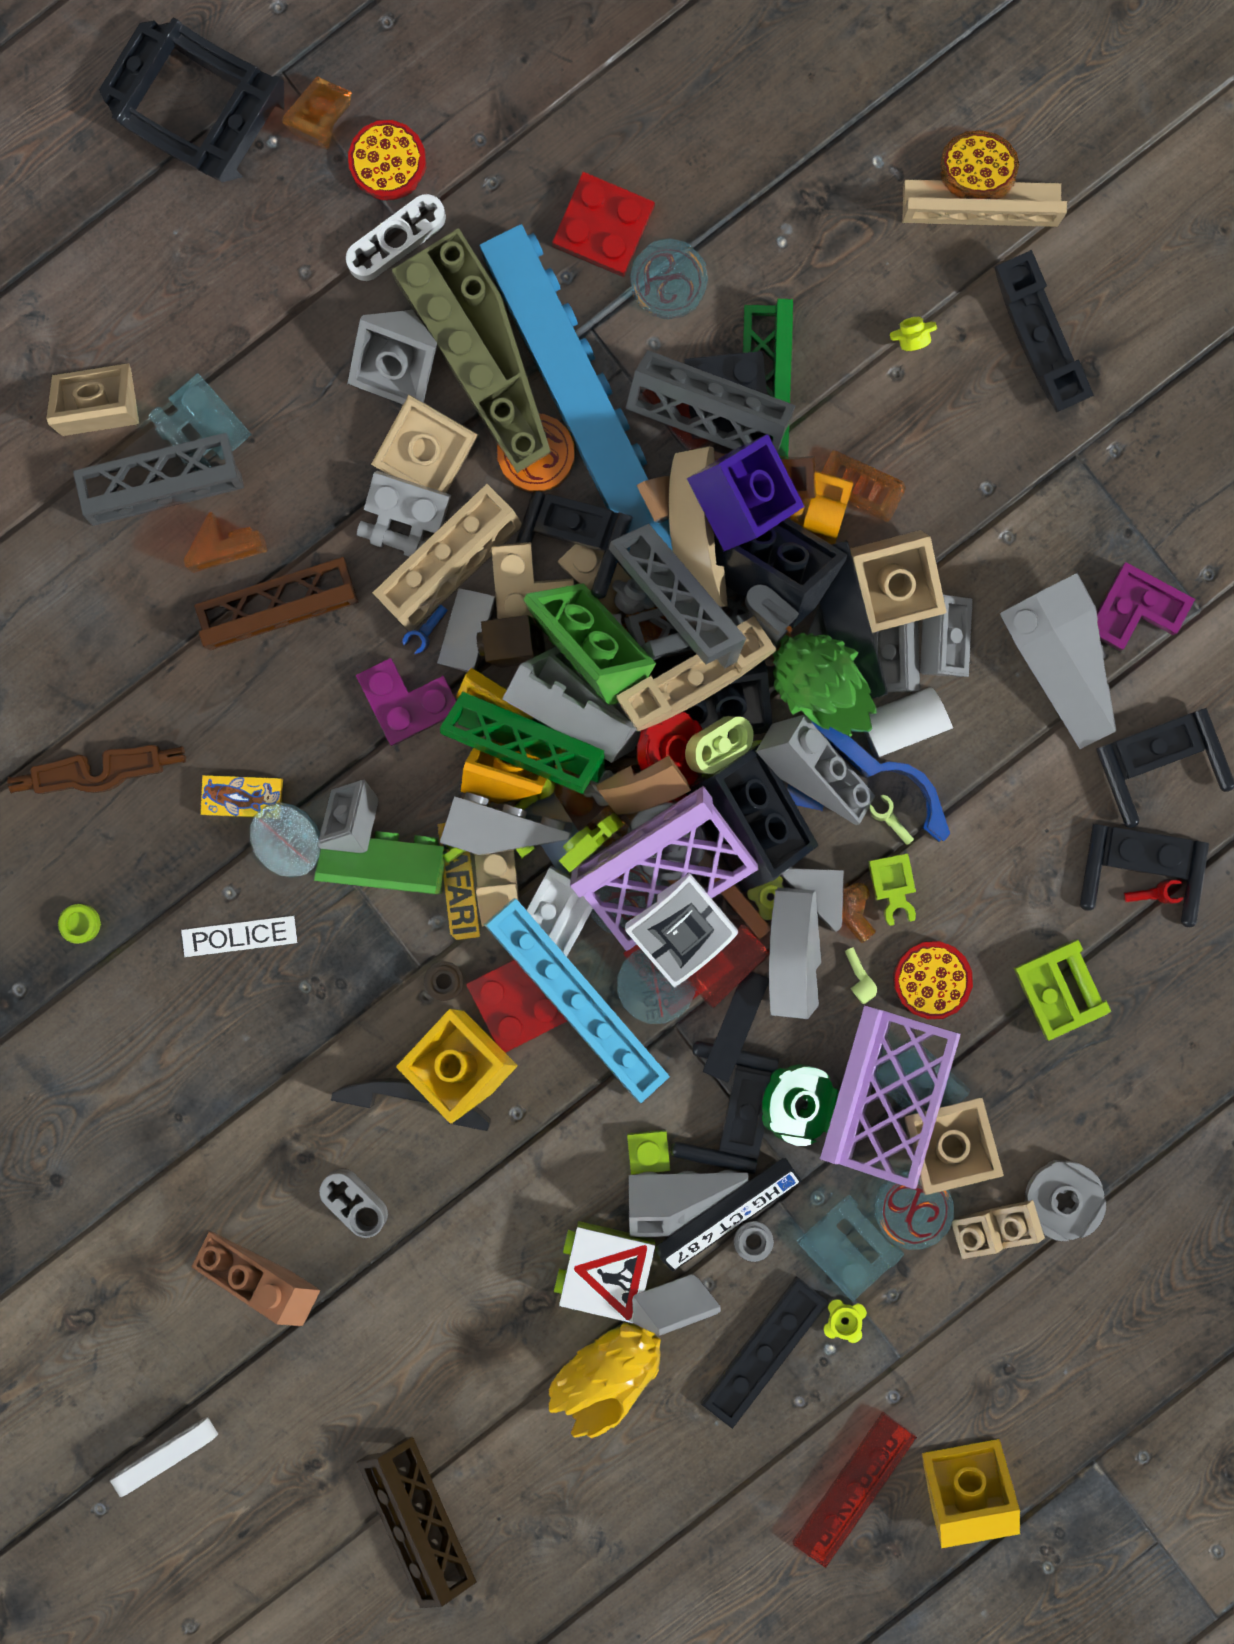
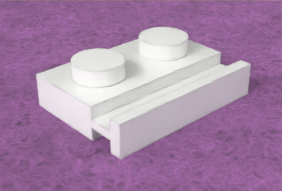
(559, 909)

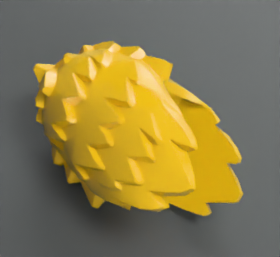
(606, 1379)

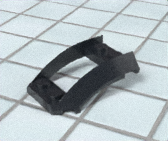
(238, 122)

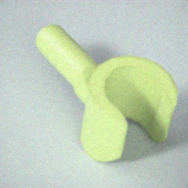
(890, 818)
(865, 988)

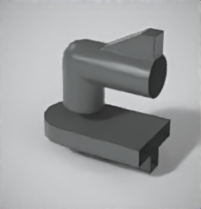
(770, 611)

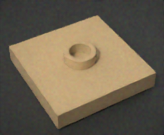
(424, 446)

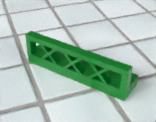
(782, 351)
(526, 737)

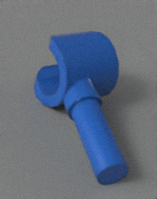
(426, 629)

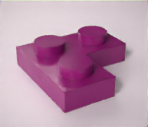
(1139, 596)
(400, 711)

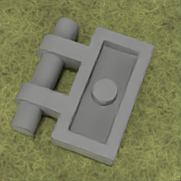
(406, 503)

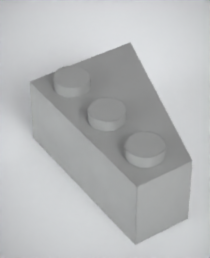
(564, 700)

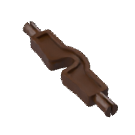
(117, 767)

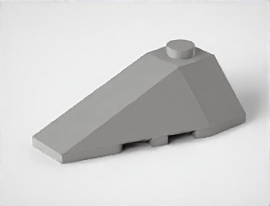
(1064, 651)

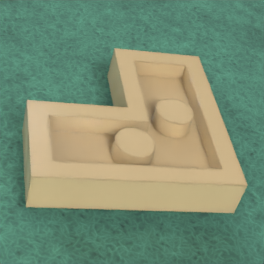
(515, 579)

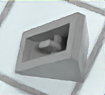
(828, 892)

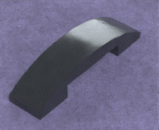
(1040, 332)
(364, 1095)

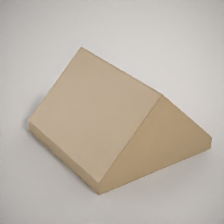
(92, 400)
(959, 1147)

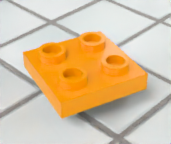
(825, 511)

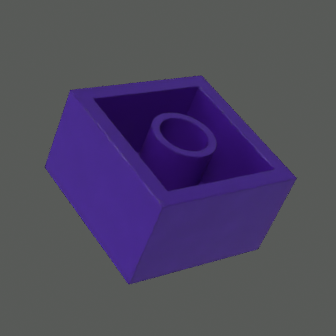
(745, 492)

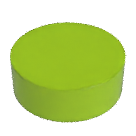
(79, 923)

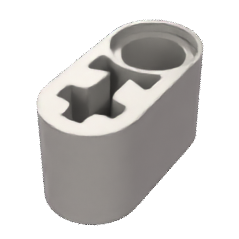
(339, 1204)

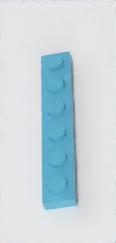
(576, 1000)

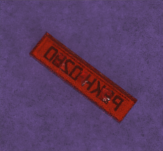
(854, 1489)

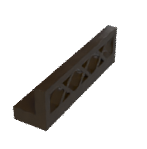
(406, 1531)

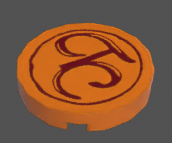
(549, 470)

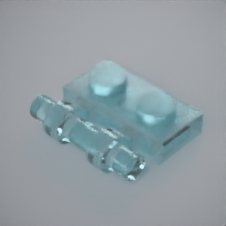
(205, 412)

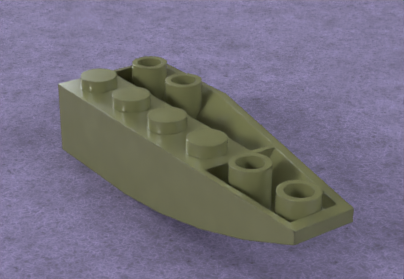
(476, 340)

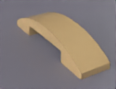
(689, 528)
(692, 681)

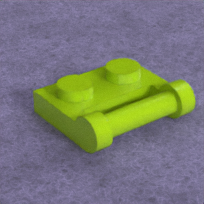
(1050, 994)

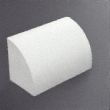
(907, 722)

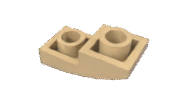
(997, 1229)

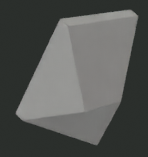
(392, 356)

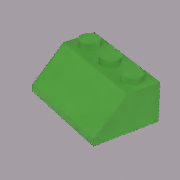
(590, 639)
(387, 864)

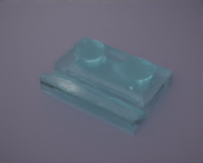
(923, 1085)

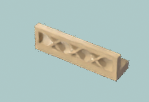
(1022, 206)
(448, 558)

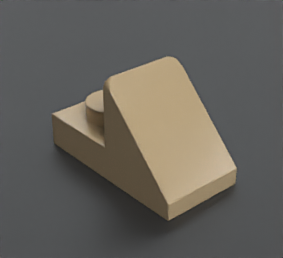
(583, 564)
(495, 882)

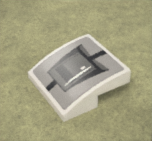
(681, 930)

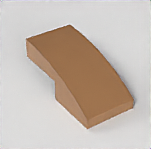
(656, 496)
(653, 786)

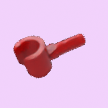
(1159, 893)

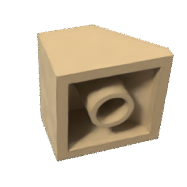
(899, 580)

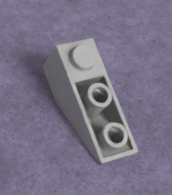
(813, 766)
(488, 831)
(670, 1201)

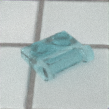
(840, 1257)

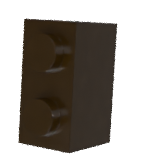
(510, 640)

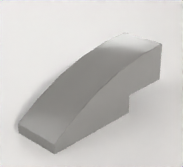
(794, 953)

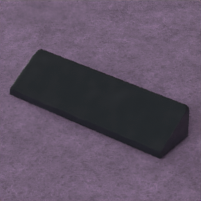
(848, 621)

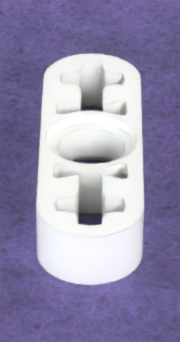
(397, 220)
(163, 1457)

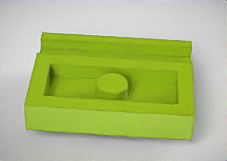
(587, 842)

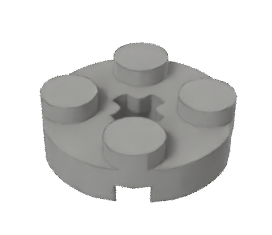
(1087, 1194)

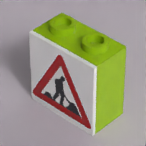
(604, 1271)

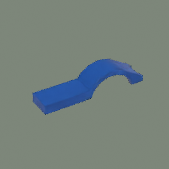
(863, 762)

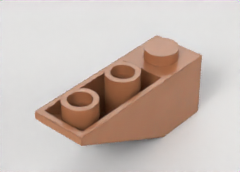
(256, 1281)

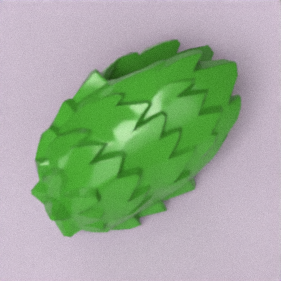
(823, 683)

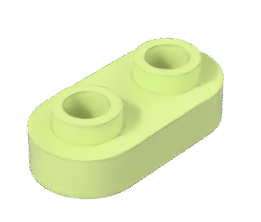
(712, 750)

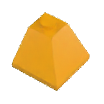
(498, 779)

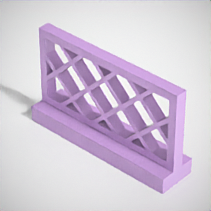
(650, 839)
(857, 1087)

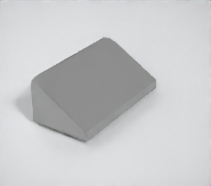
(947, 639)
(460, 641)
(899, 657)
(349, 818)
(673, 1305)

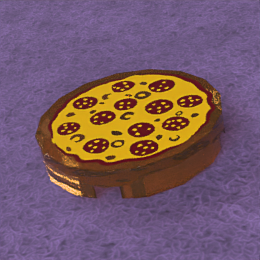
(979, 165)

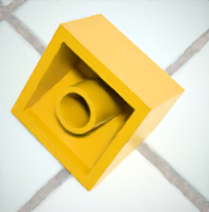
(456, 1065)
(971, 1493)

